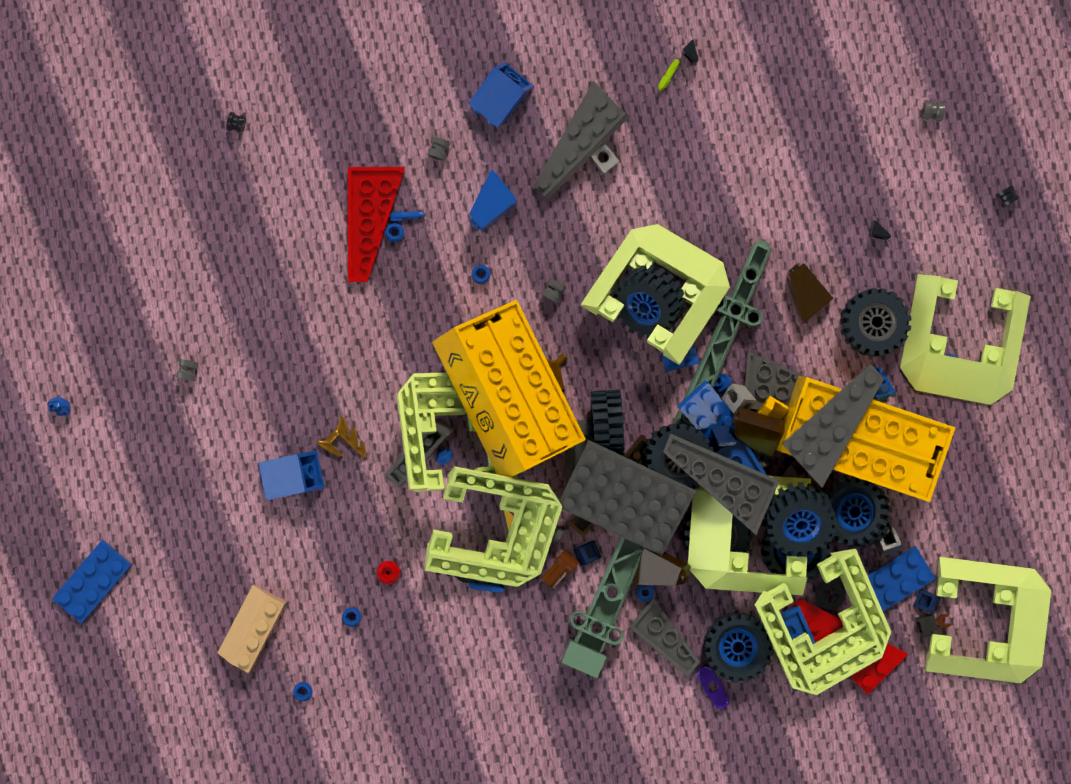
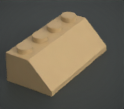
(251, 628)

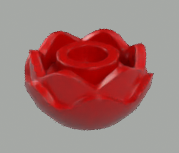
(386, 578)

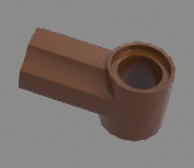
(562, 566)

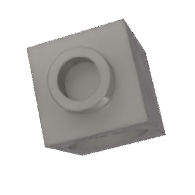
(607, 166)
(738, 397)

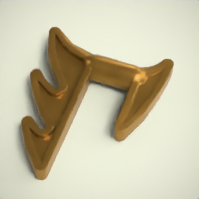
(342, 431)

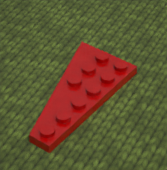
(369, 207)
(823, 624)

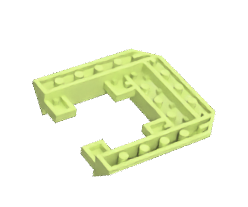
(703, 289)
(959, 378)
(418, 404)
(527, 540)
(727, 570)
(1027, 629)
(845, 651)

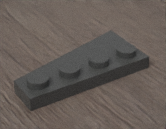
(661, 634)

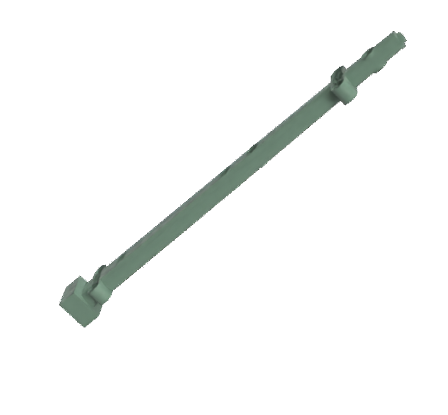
(587, 649)

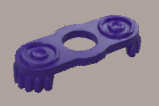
(718, 697)

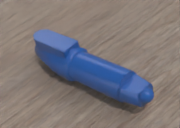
(400, 216)
(486, 587)

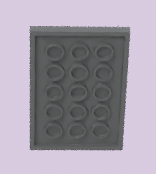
(626, 498)

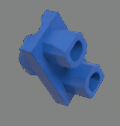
(690, 359)
(885, 389)

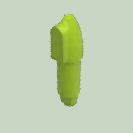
(668, 75)

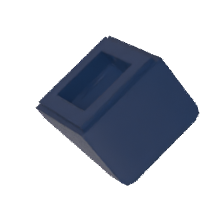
(722, 436)
(587, 553)
(927, 601)

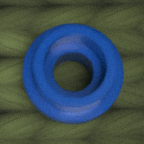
(399, 237)
(480, 280)
(722, 383)
(444, 456)
(644, 598)
(347, 621)
(296, 691)

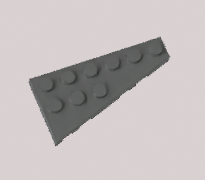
(588, 129)
(768, 379)
(826, 433)
(734, 485)

